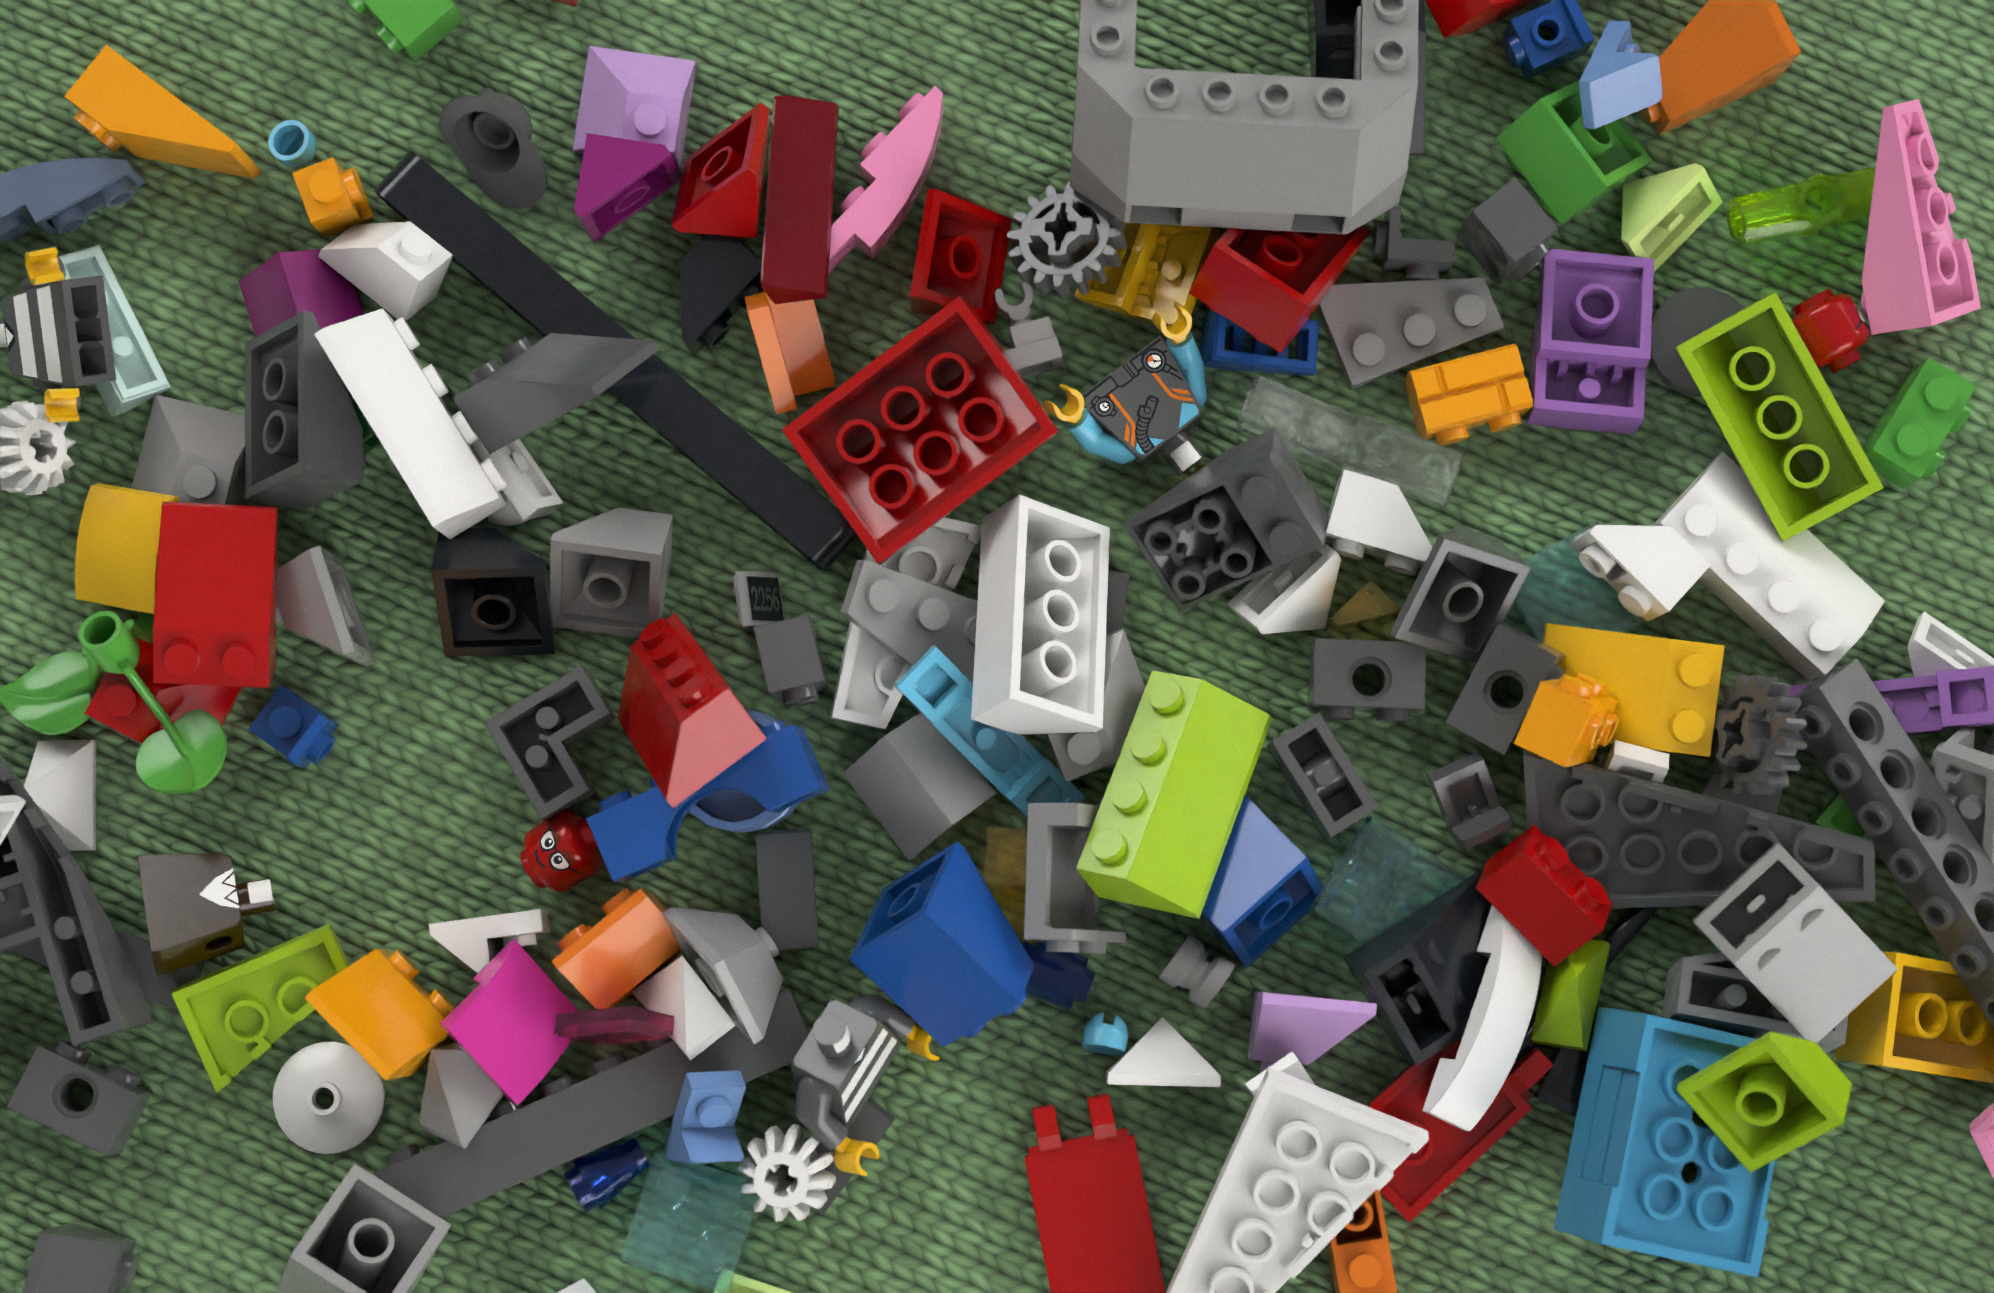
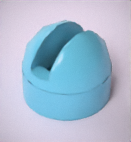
(292, 144)
(1105, 1038)

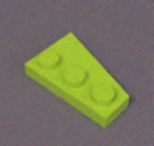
(255, 1001)

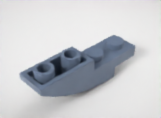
(63, 193)

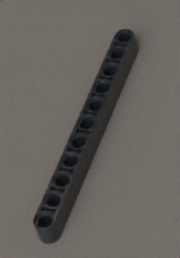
(649, 390)

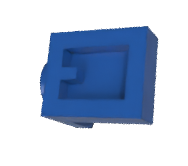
(295, 728)

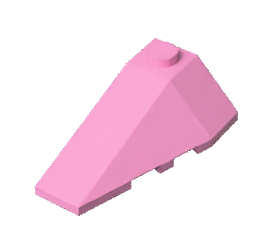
(1912, 261)

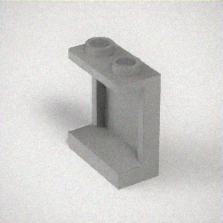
(1057, 898)

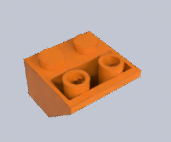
(619, 950)

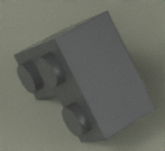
(538, 738)

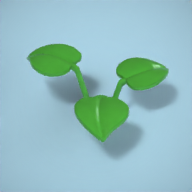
(59, 689)

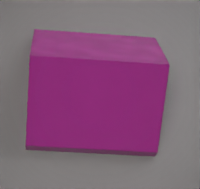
(620, 180)
(294, 284)

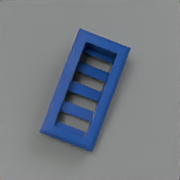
(1215, 356)

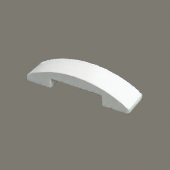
(1495, 1029)

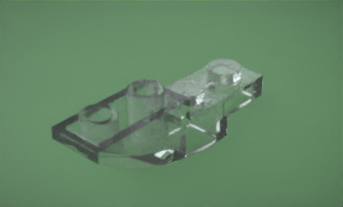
(1349, 442)

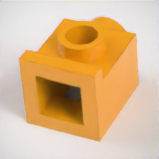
(332, 197)

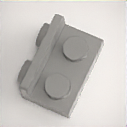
(1969, 784)

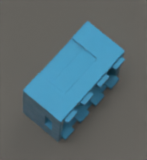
(1638, 1135)

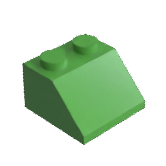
(1564, 160)

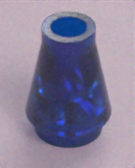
(605, 1174)

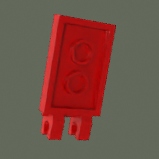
(1449, 1149)
(1092, 1206)

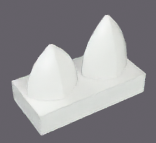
(527, 489)

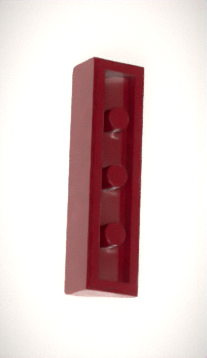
(799, 199)

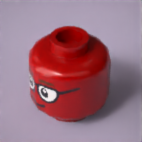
(1831, 329)
(561, 852)

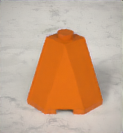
(1721, 58)

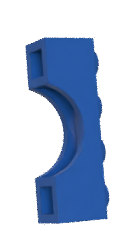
(643, 829)

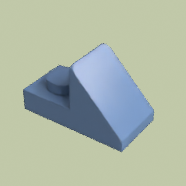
(1618, 78)
(706, 1119)

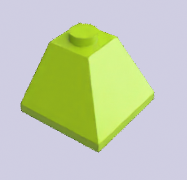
(1769, 1097)

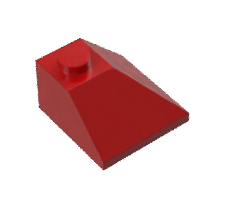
(124, 710)

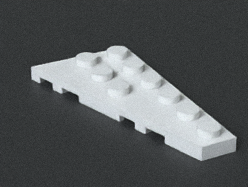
(1289, 1186)

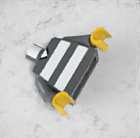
(57, 333)
(843, 1066)

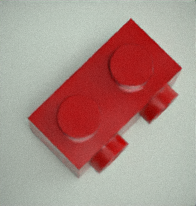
(1545, 895)

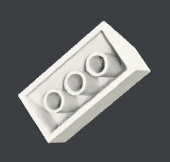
(413, 421)
(1786, 591)
(1040, 620)

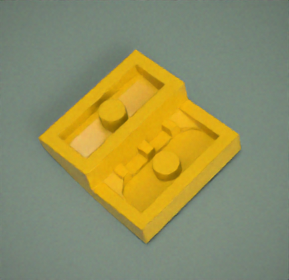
(1154, 271)
(119, 547)

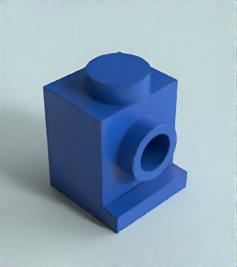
(1535, 55)

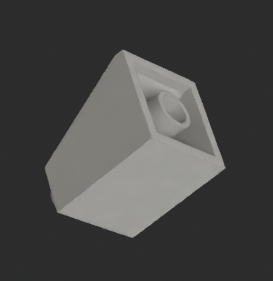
(364, 1241)

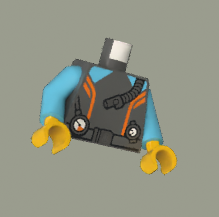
(1144, 402)

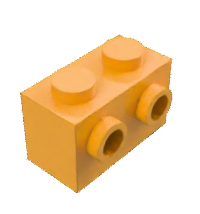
(1569, 720)

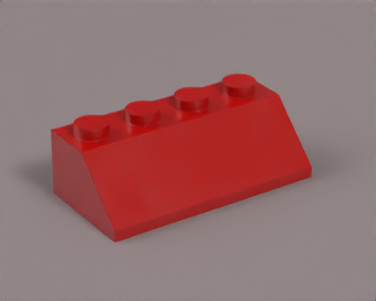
(682, 711)

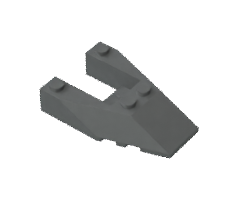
(52, 901)

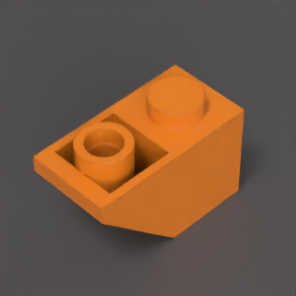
(1361, 1252)

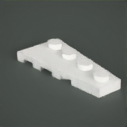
(867, 670)

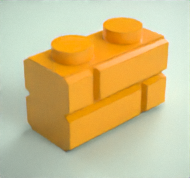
(1469, 394)

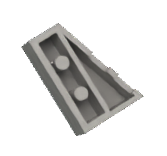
(1718, 996)

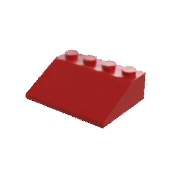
(921, 429)

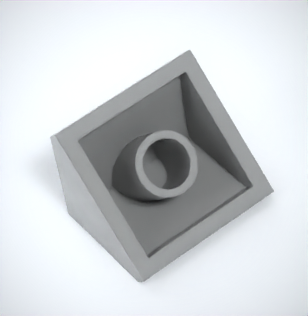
(918, 785)

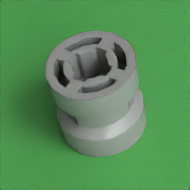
(1196, 971)

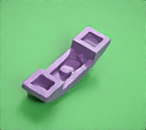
(1937, 701)

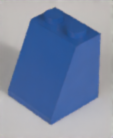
(1258, 886)
(944, 948)

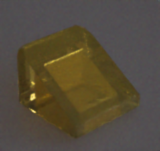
(1366, 606)

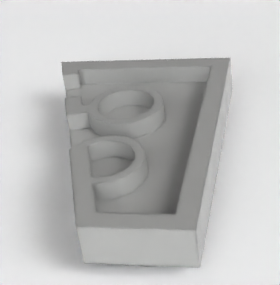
(1404, 323)
(911, 615)

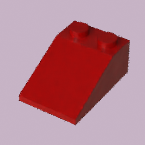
(1273, 278)
(216, 595)

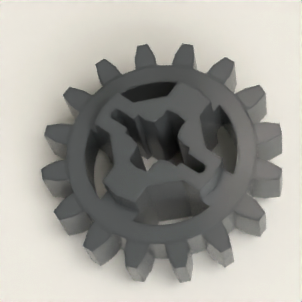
(1067, 240)
(1756, 736)

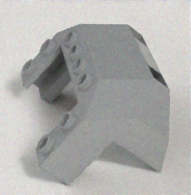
(1241, 143)

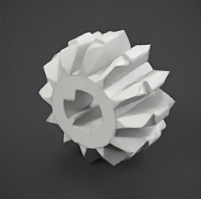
(31, 449)
(770, 1180)

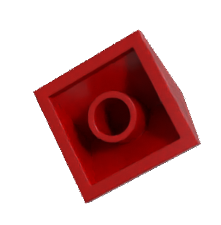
(726, 180)
(959, 255)

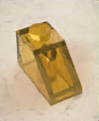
(1007, 874)

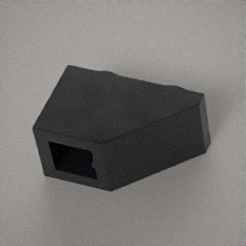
(714, 287)

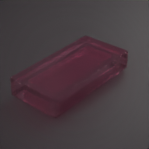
(614, 1025)

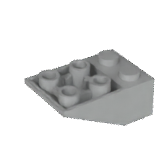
(1794, 944)

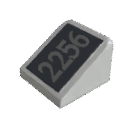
(758, 598)

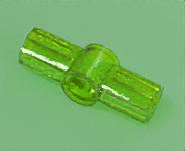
(1784, 211)

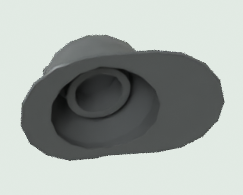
(495, 145)

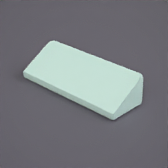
(136, 366)

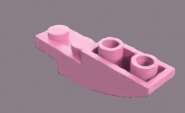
(896, 173)

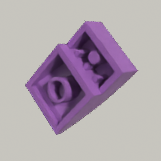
(1591, 341)

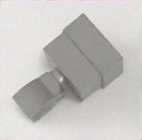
(1032, 341)

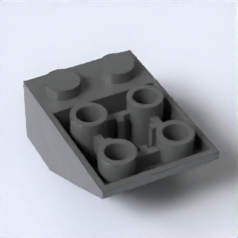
(1230, 521)

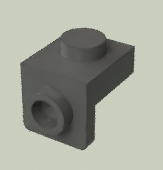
(1417, 257)
(1469, 802)

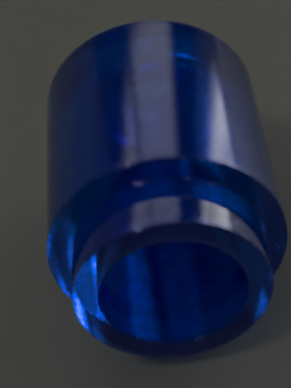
(1058, 976)

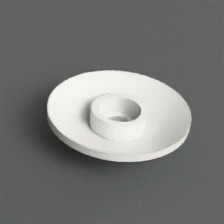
(356, 1092)

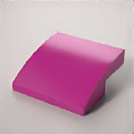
(511, 1022)

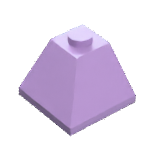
(635, 98)
(1301, 1025)

